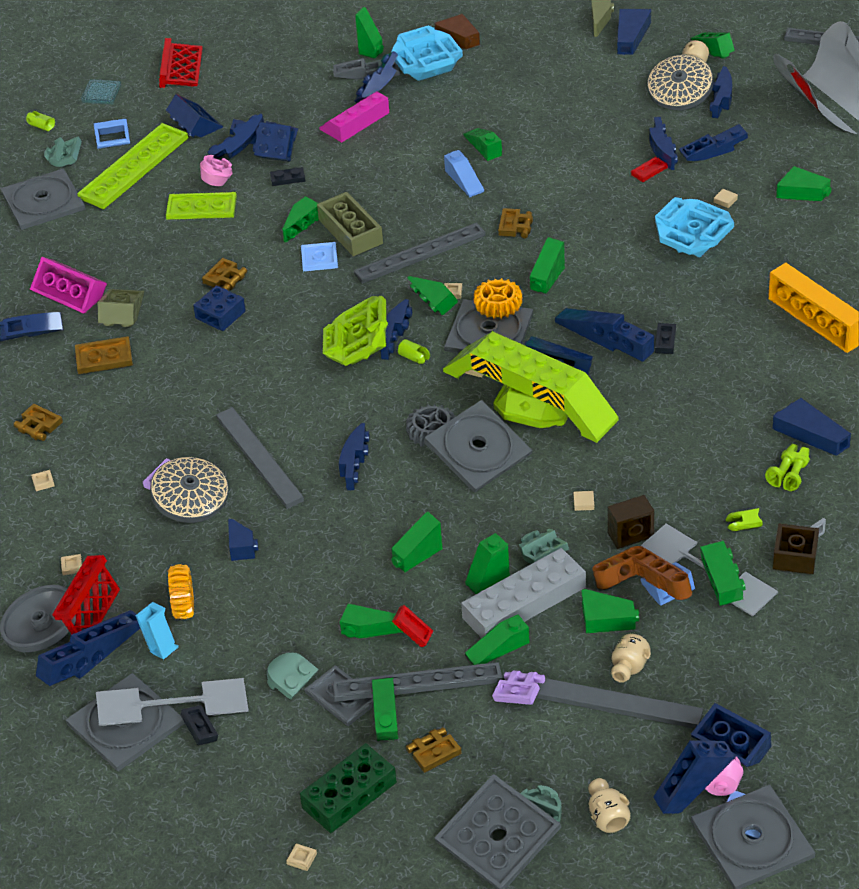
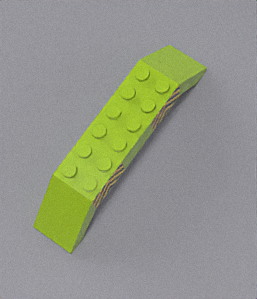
(539, 378)

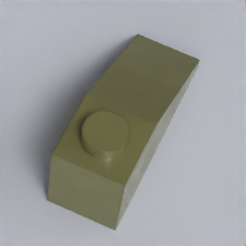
(601, 14)

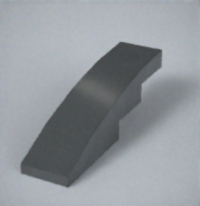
(359, 69)

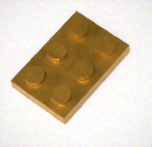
(103, 355)

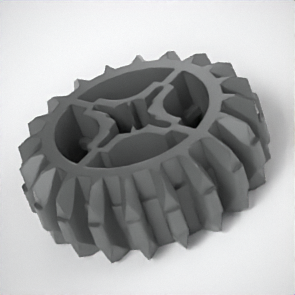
(425, 421)

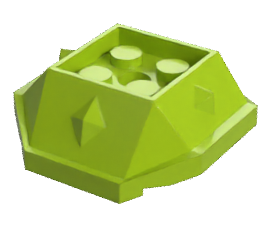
(357, 332)
(526, 410)

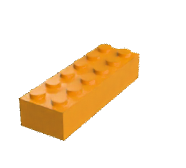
(815, 306)

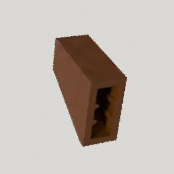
(460, 30)

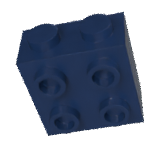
(274, 141)
(219, 308)

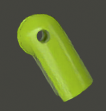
(40, 121)
(413, 351)
(744, 520)

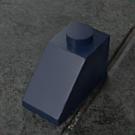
(241, 541)

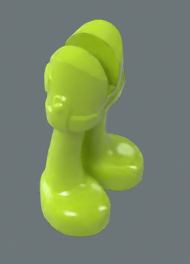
(789, 458)

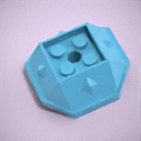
(426, 52)
(692, 225)

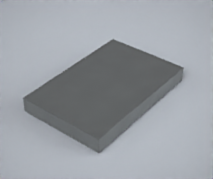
(322, 693)

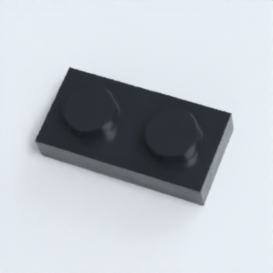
(287, 176)
(665, 338)
(199, 725)

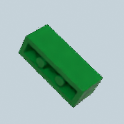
(722, 572)

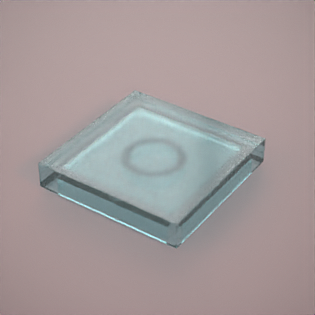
(101, 91)

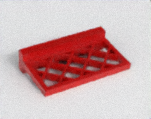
(168, 63)
(80, 591)

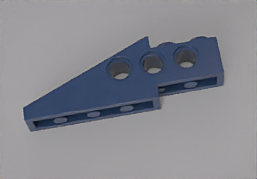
(608, 331)
(86, 649)

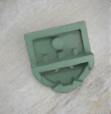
(63, 152)
(537, 545)
(290, 673)
(545, 799)

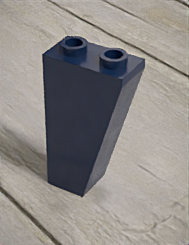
(631, 29)
(568, 356)
(812, 427)
(692, 774)

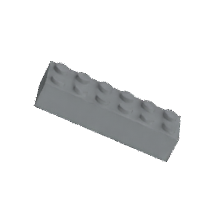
(525, 592)

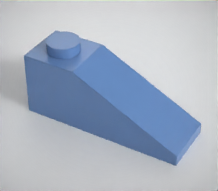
(462, 173)

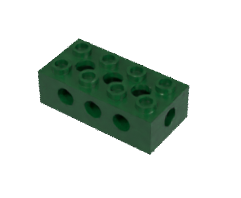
(348, 788)

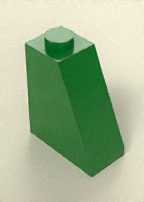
(803, 185)
(548, 266)
(418, 543)
(489, 564)
(607, 612)

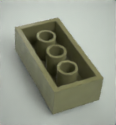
(350, 223)

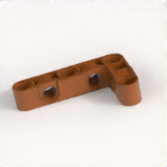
(648, 565)

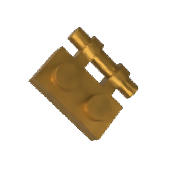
(510, 224)
(221, 272)
(41, 418)
(435, 753)

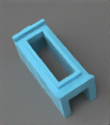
(156, 630)

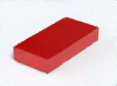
(649, 169)
(412, 626)

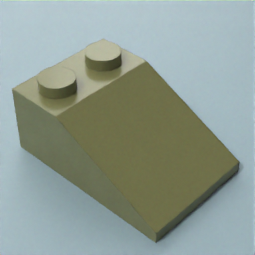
(119, 307)

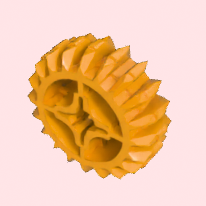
(498, 298)
(181, 591)

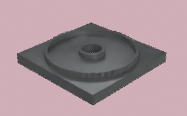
(31, 210)
(470, 323)
(473, 464)
(126, 742)
(493, 808)
(746, 859)

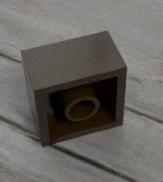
(630, 521)
(796, 548)

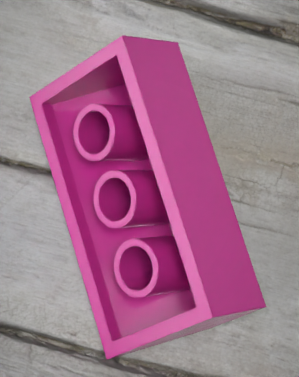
(357, 117)
(67, 285)

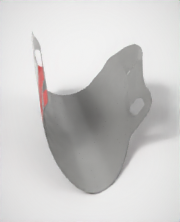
(832, 72)

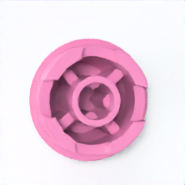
(215, 171)
(727, 780)

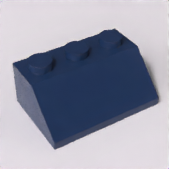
(192, 117)
(743, 737)

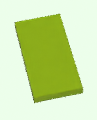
(201, 205)

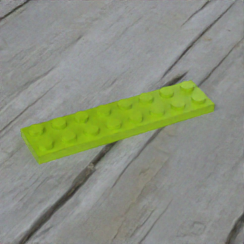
(132, 166)

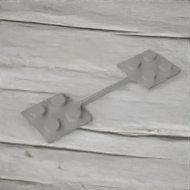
(674, 545)
(125, 705)

